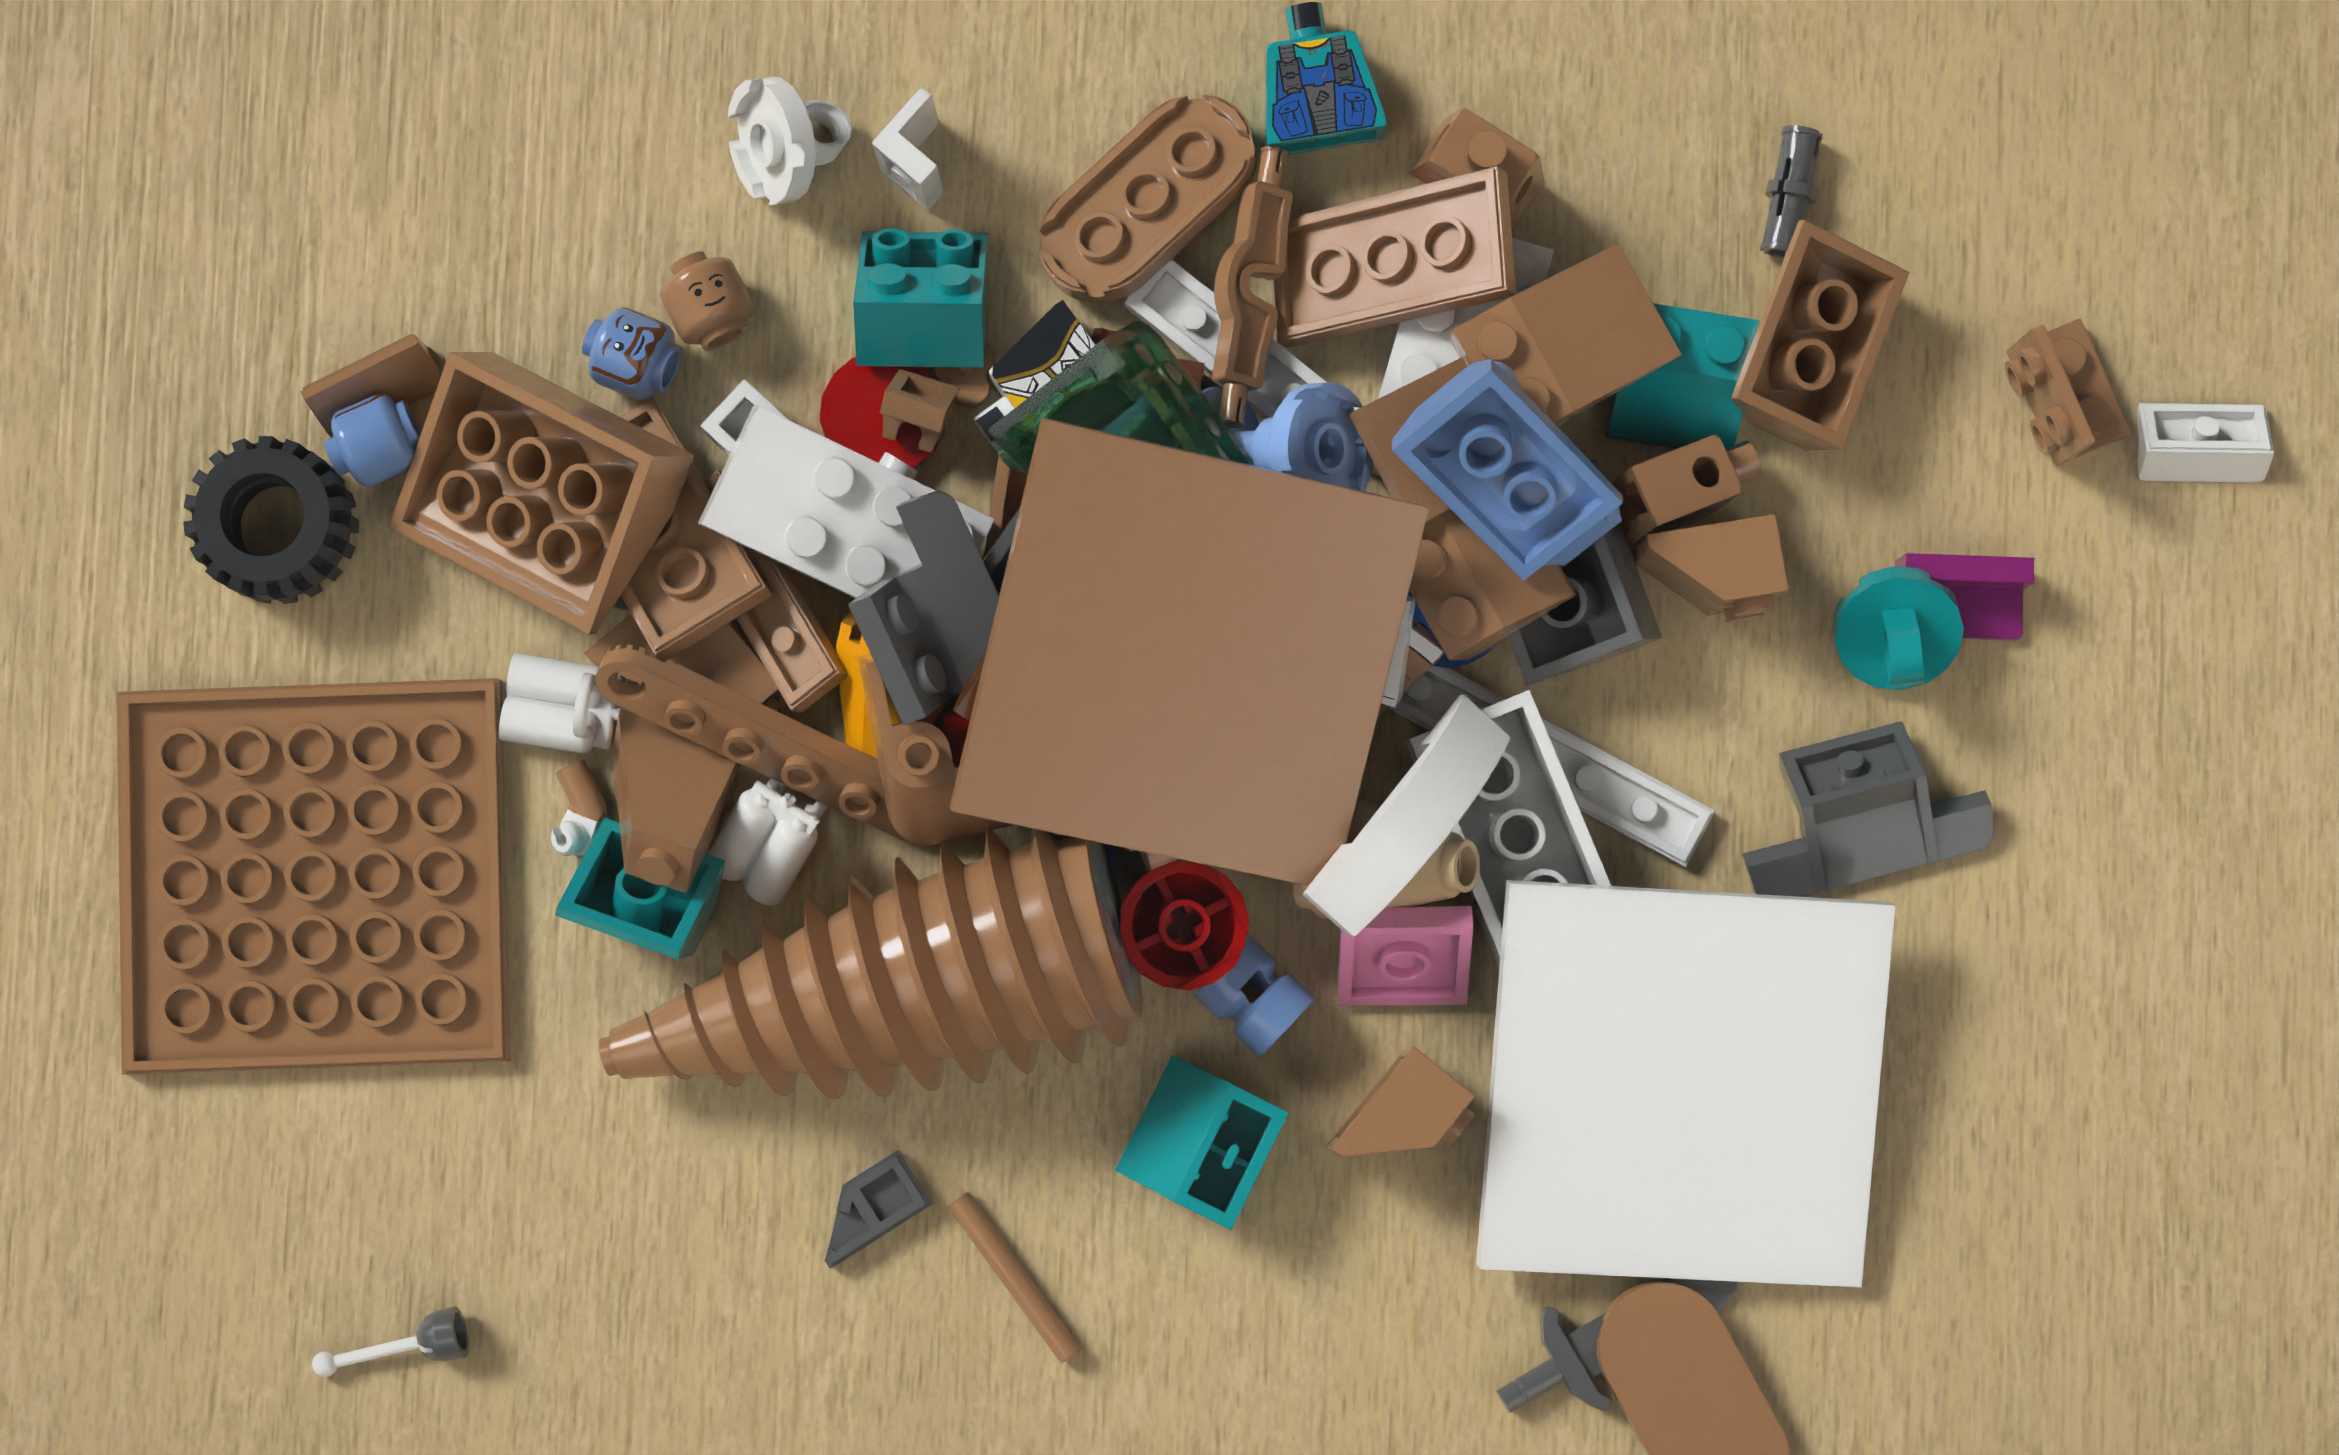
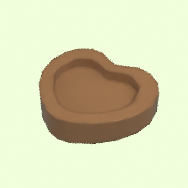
(971, 380)

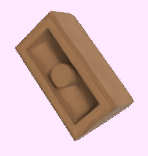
(398, 370)

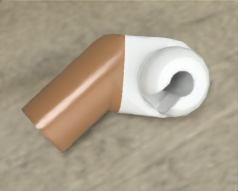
(584, 813)

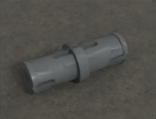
(1791, 188)

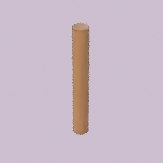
(1014, 1277)

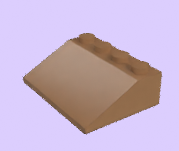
(537, 488)

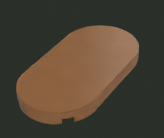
(1147, 198)
(1683, 1376)

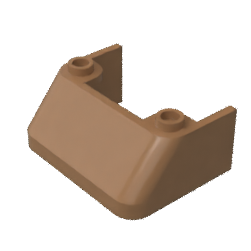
(915, 771)

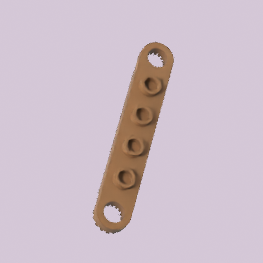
(748, 734)

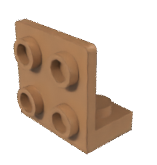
(2065, 391)

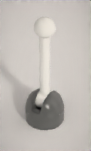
(439, 1337)

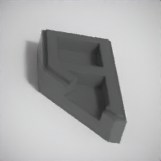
(874, 1206)

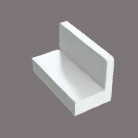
(898, 150)

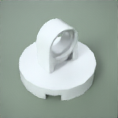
(777, 139)

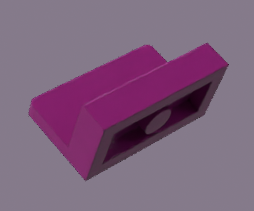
(1985, 590)

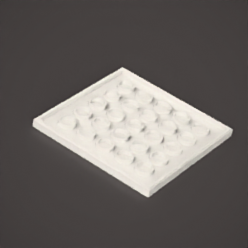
(1684, 1084)

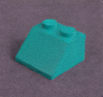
(1692, 393)
(637, 910)

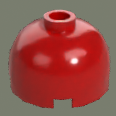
(1183, 925)

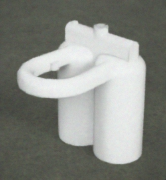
(556, 706)
(767, 841)

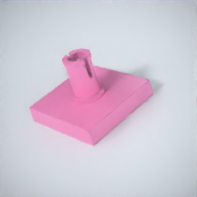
(1408, 958)

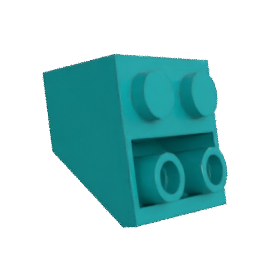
(921, 298)
(1201, 1142)

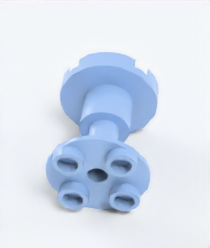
(1307, 435)

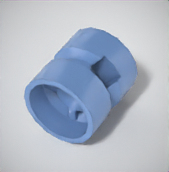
(1271, 1014)

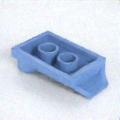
(1507, 469)

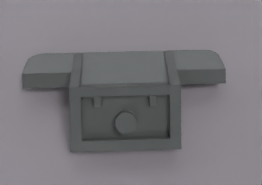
(933, 618)
(1864, 816)

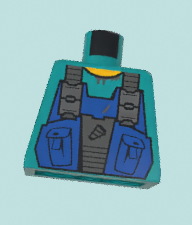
(1319, 87)

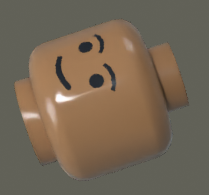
(707, 301)

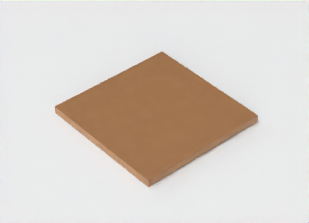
(1187, 654)
(312, 876)

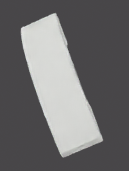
(1412, 819)

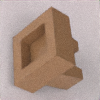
(918, 402)

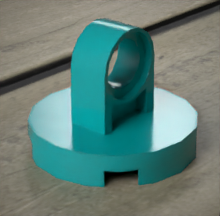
(1897, 628)

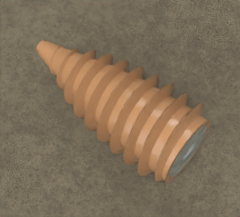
(910, 979)

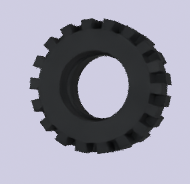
(234, 484)

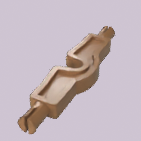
(1245, 318)

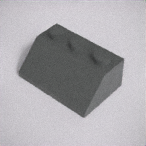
(1596, 624)

